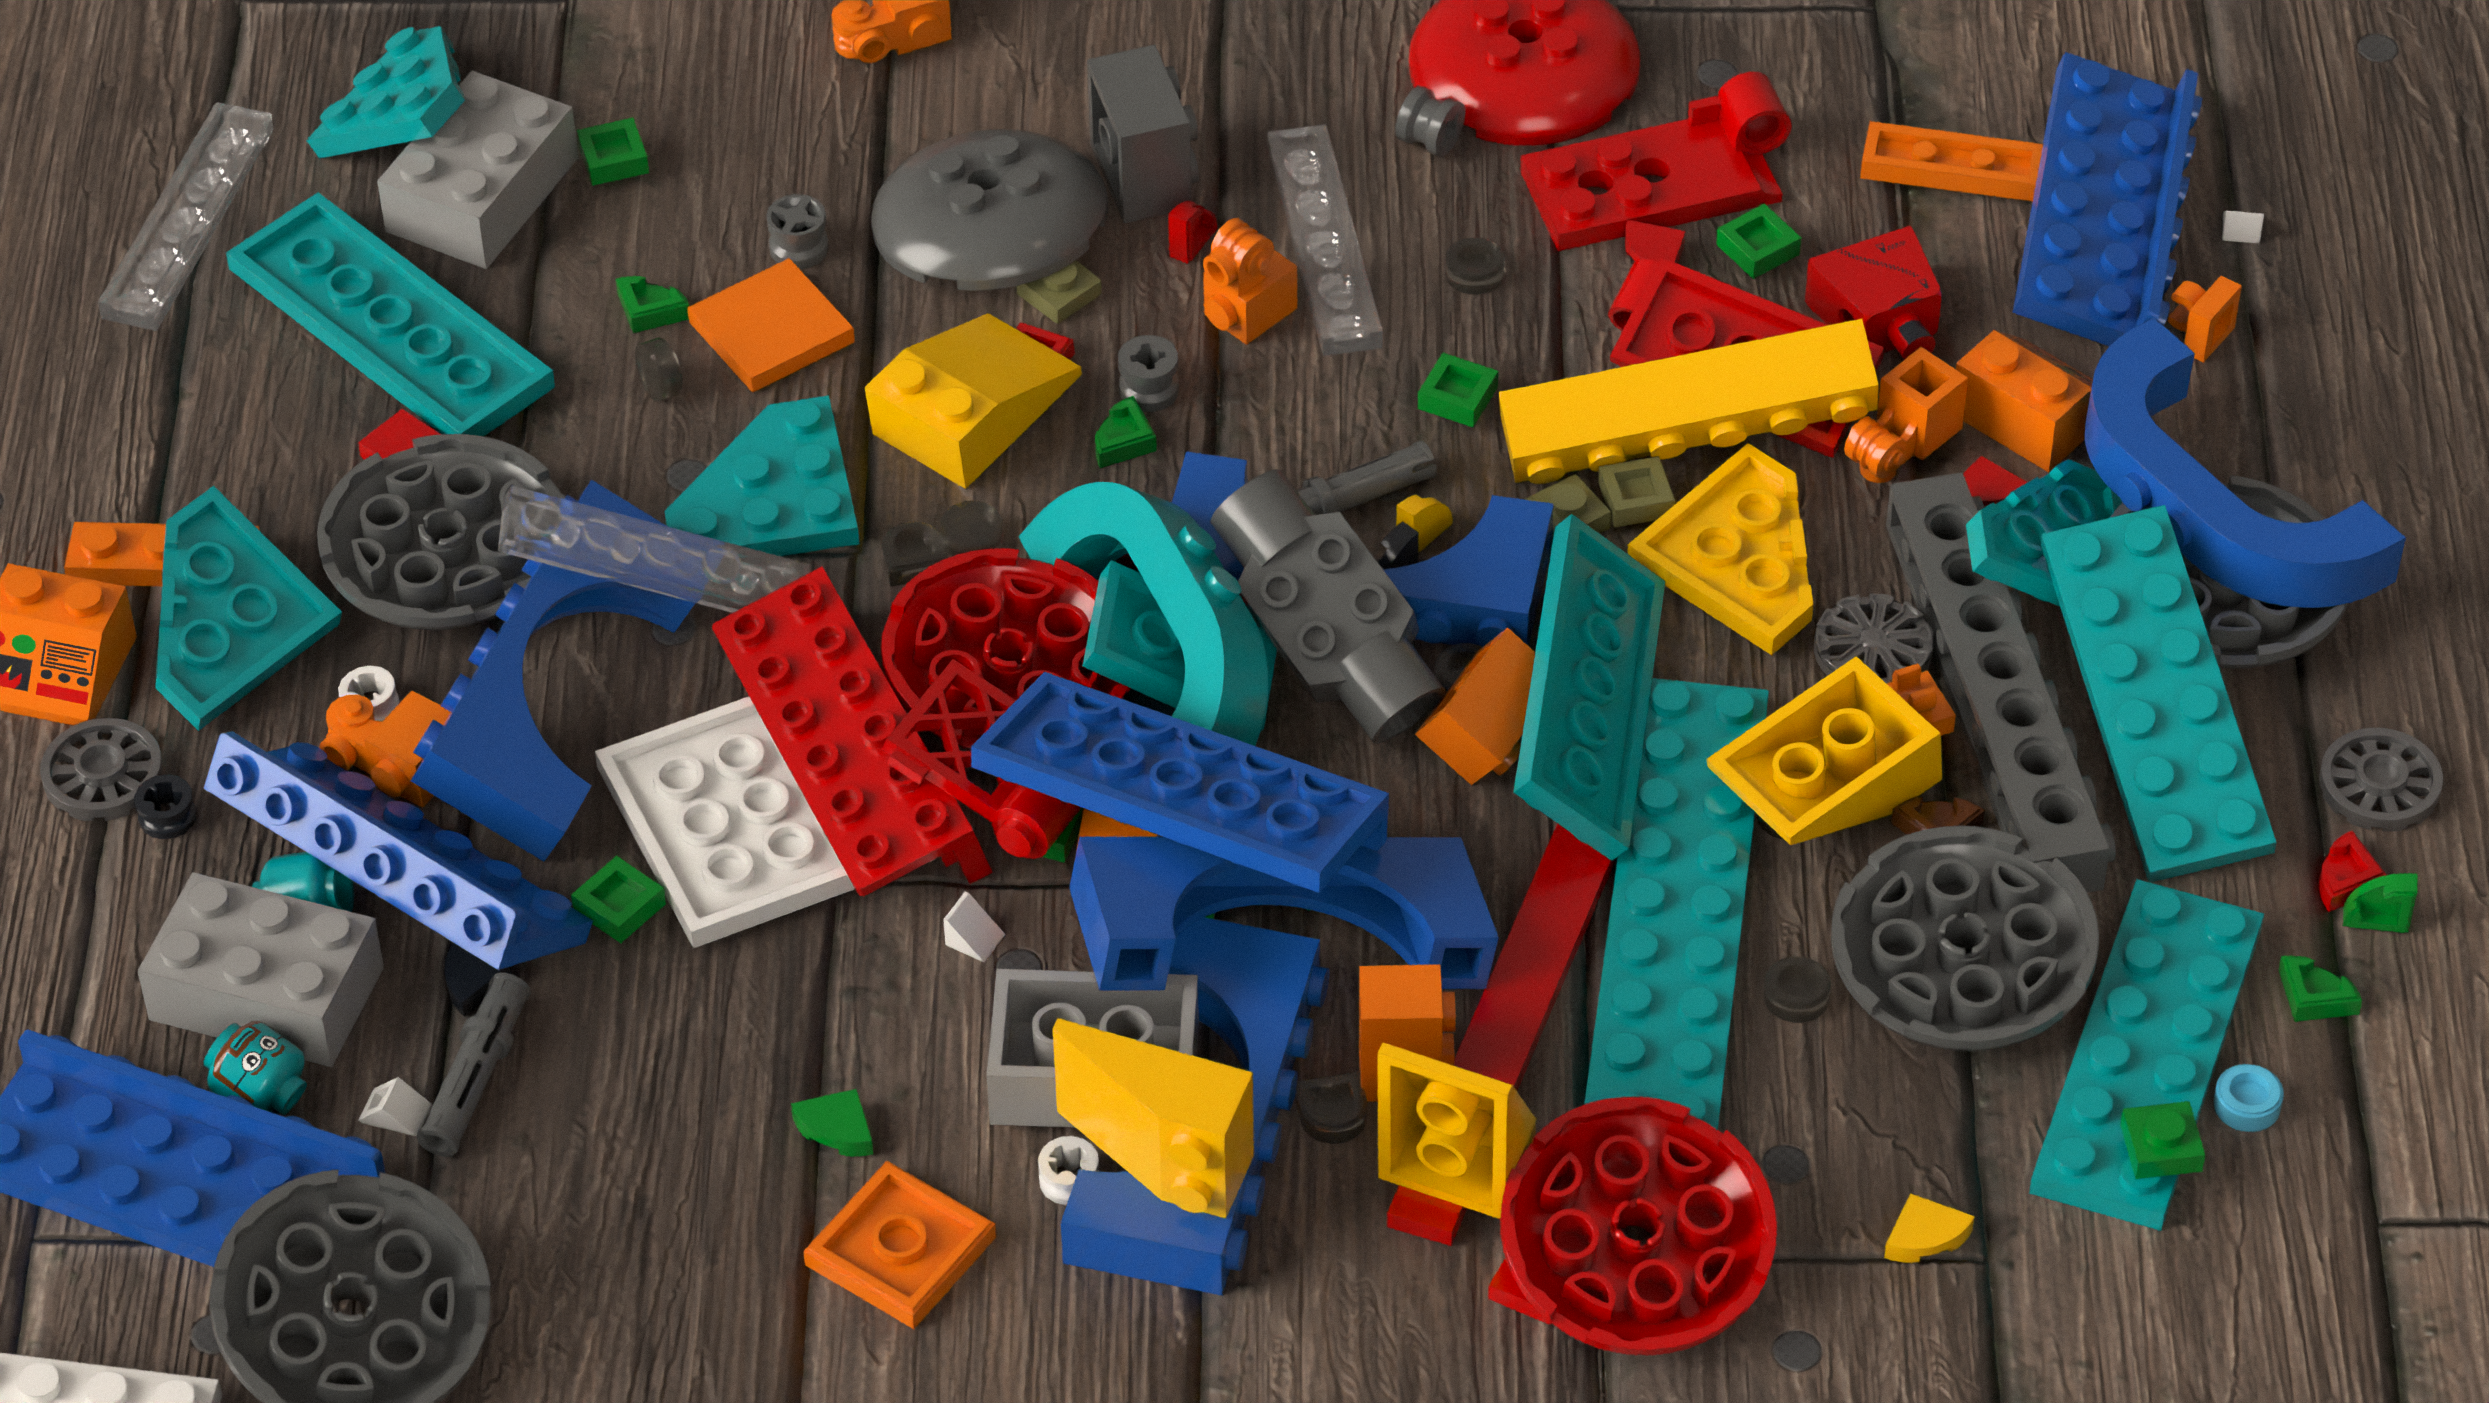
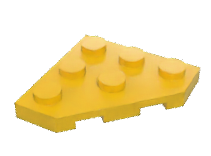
(1737, 549)

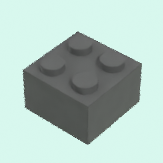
(1141, 132)

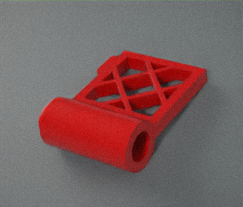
(1021, 817)

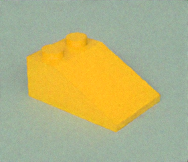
(966, 395)
(1833, 756)
(1159, 1114)
(1448, 1130)

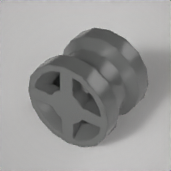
(1430, 121)
(797, 230)
(1149, 372)

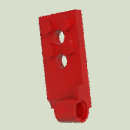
(1707, 165)
(1680, 311)

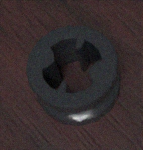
(162, 790)

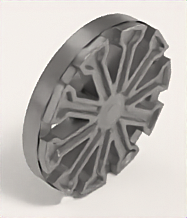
(1873, 640)
(99, 767)
(2381, 779)

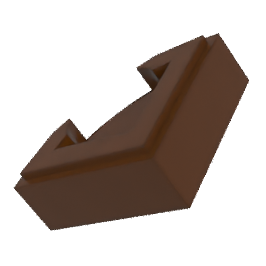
(1918, 815)

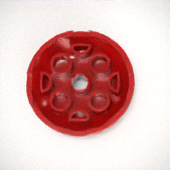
(1527, 65)
(998, 619)
(1648, 1169)

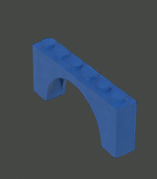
(1457, 596)
(489, 750)
(1409, 894)
(1258, 999)

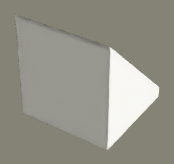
(2242, 226)
(971, 929)
(396, 1108)

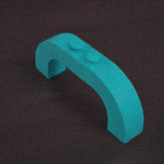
(1200, 599)

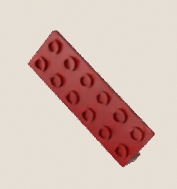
(830, 721)

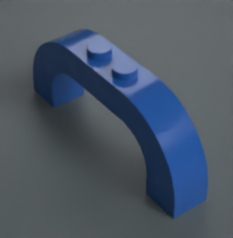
(2220, 534)

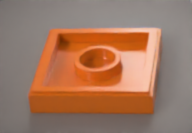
(771, 325)
(900, 1244)

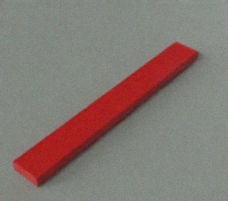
(1518, 997)

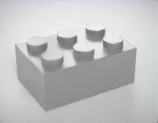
(480, 171)
(264, 958)
(1023, 1019)

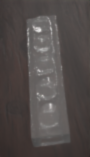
(185, 216)
(1325, 240)
(639, 552)

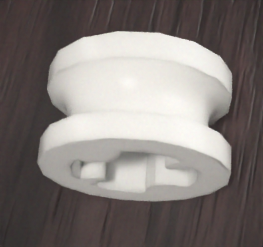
(372, 679)
(1067, 1152)

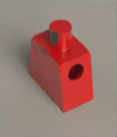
(1884, 285)

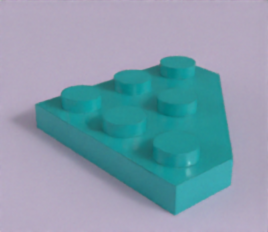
(396, 99)
(775, 485)
(2008, 534)
(229, 609)

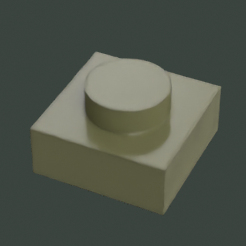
(1062, 291)
(1635, 491)
(1575, 498)

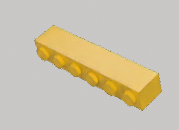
(1689, 402)

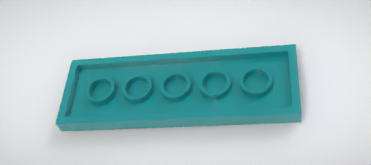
(390, 319)
(1590, 688)
(2157, 694)
(2146, 1044)

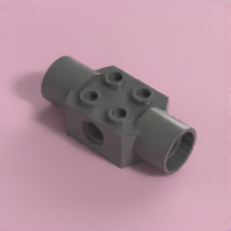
(1327, 606)

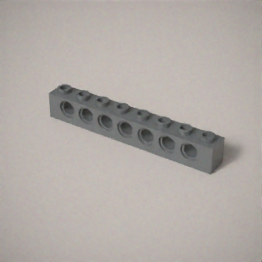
(1997, 682)

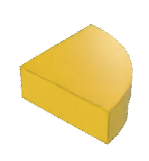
(1425, 516)
(1926, 1230)

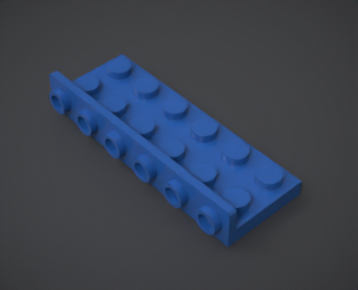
(2107, 201)
(1183, 782)
(395, 852)
(150, 1148)

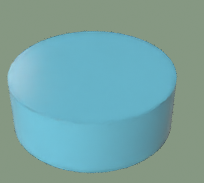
(2248, 1098)

